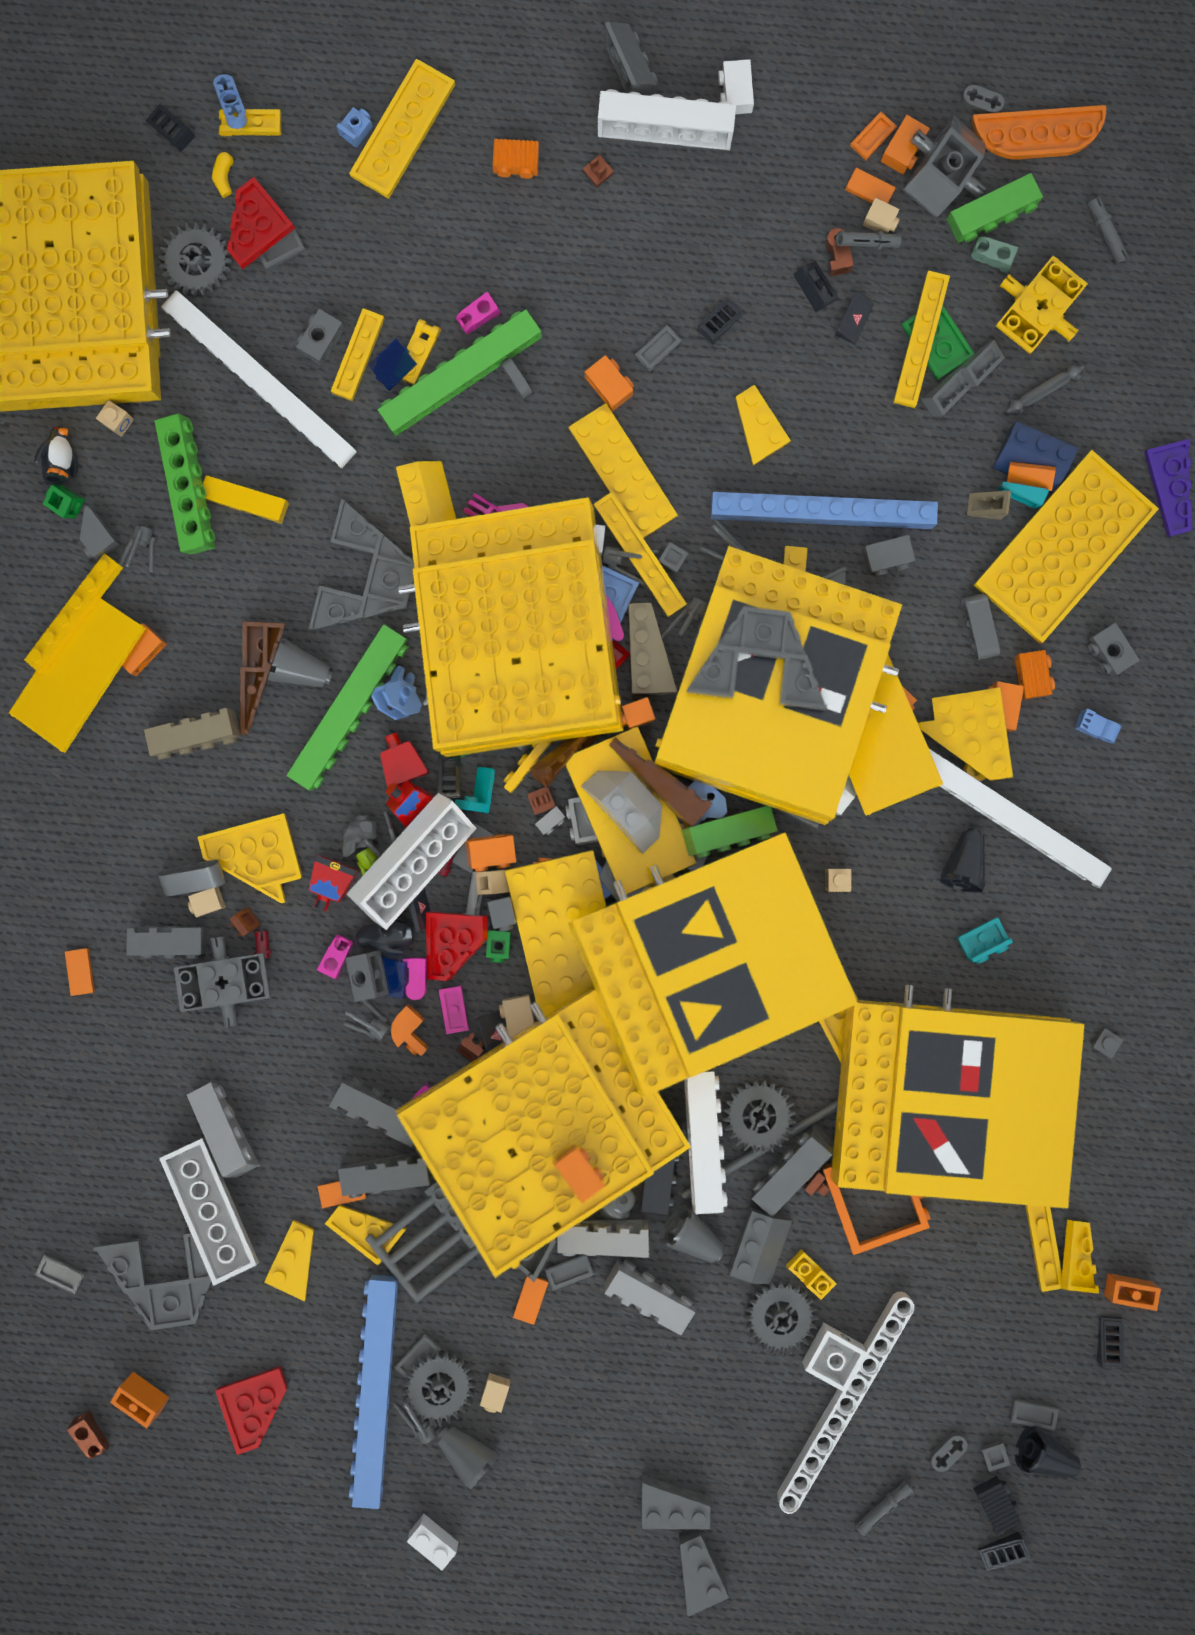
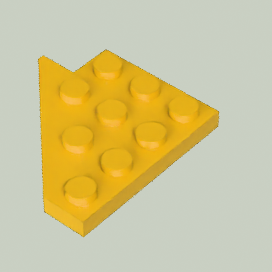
(973, 730)
(256, 854)

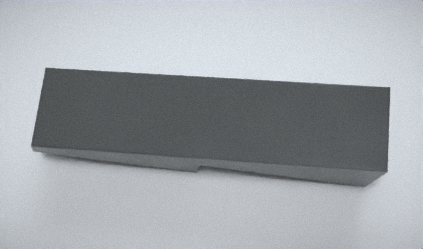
(967, 375)

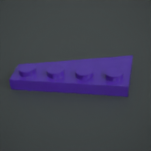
(1171, 482)

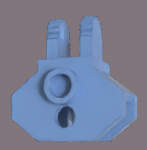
(398, 694)
(719, 806)

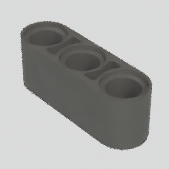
(981, 625)
(191, 877)

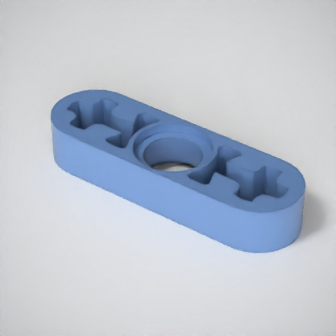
(230, 108)

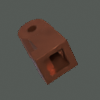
(841, 255)
(88, 1435)

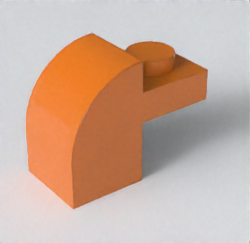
(403, 1029)

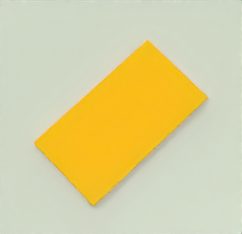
(73, 684)
(892, 752)
(621, 854)

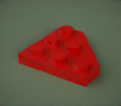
(255, 224)
(452, 942)
(250, 1406)

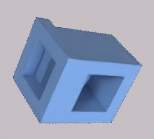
(355, 133)

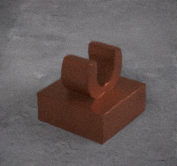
(598, 171)
(541, 800)
(244, 922)
(469, 1049)
(816, 1183)

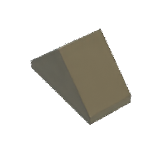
(989, 504)

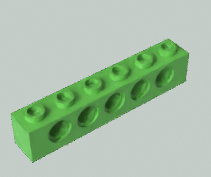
(172, 454)

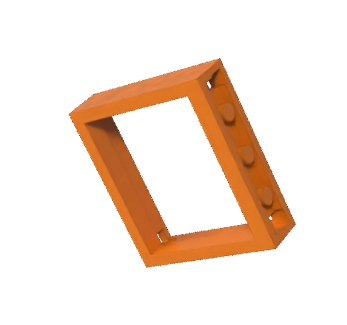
(858, 1247)

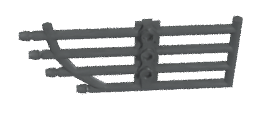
(437, 1197)

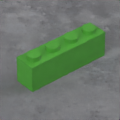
(995, 208)
(729, 830)

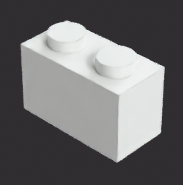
(737, 85)
(432, 1542)

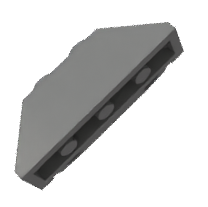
(627, 805)

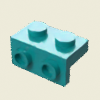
(984, 940)

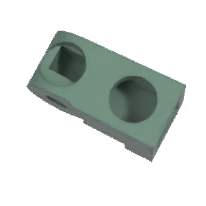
(994, 253)

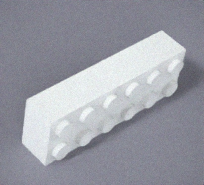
(666, 120)
(412, 861)
(703, 1137)
(209, 1211)

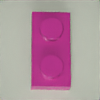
(454, 1009)

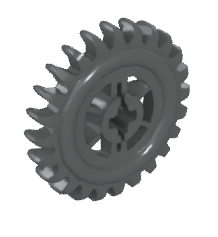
(185, 244)
(751, 1137)
(766, 1333)
(447, 1400)

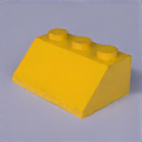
(425, 492)

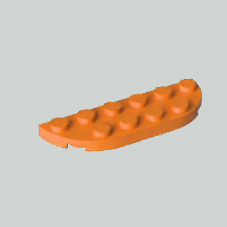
(1039, 131)

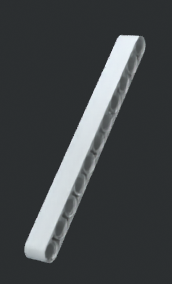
(259, 379)
(1020, 823)
(844, 1412)

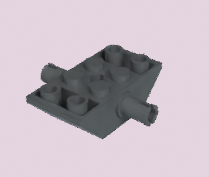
(946, 167)
(201, 985)

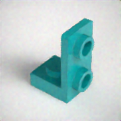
(482, 792)

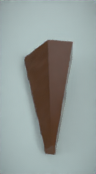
(259, 649)
(553, 763)
(674, 794)

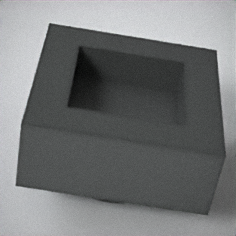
(673, 557)
(1107, 1043)
(995, 1455)

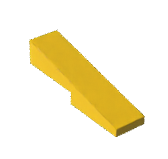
(245, 499)

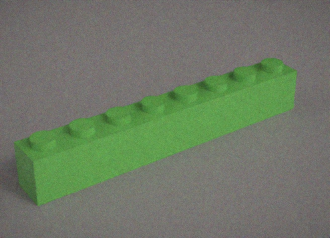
(460, 372)
(347, 709)

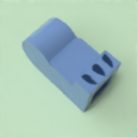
(1097, 726)

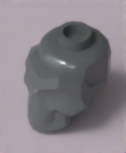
(356, 833)
(619, 1207)

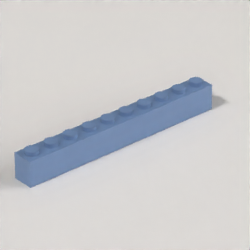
(823, 510)
(375, 1391)

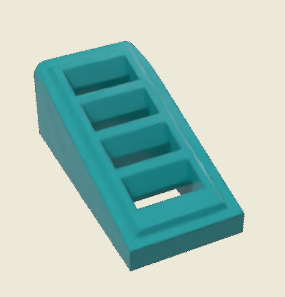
(1028, 495)

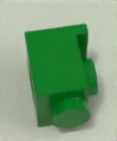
(63, 501)
(497, 936)

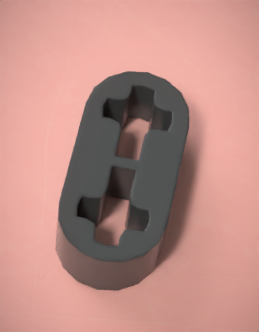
(982, 100)
(516, 378)
(944, 1448)

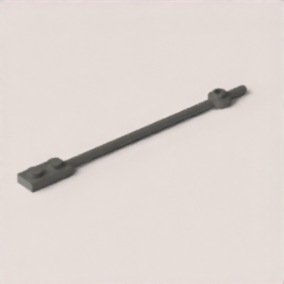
(797, 1128)

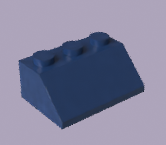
(1035, 447)

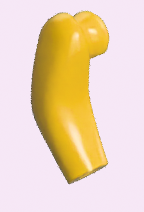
(220, 173)

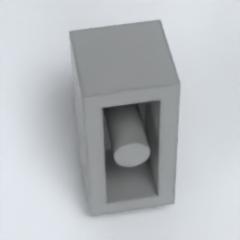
(553, 818)

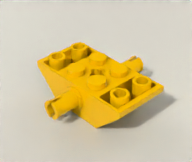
(1050, 290)

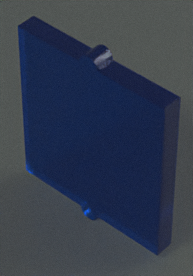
(392, 364)
(396, 977)

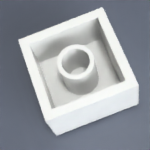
(834, 1357)

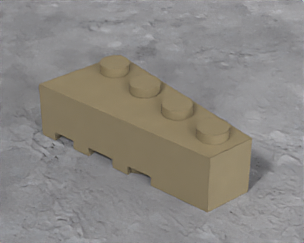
(648, 657)
(193, 733)

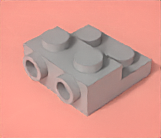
(582, 830)

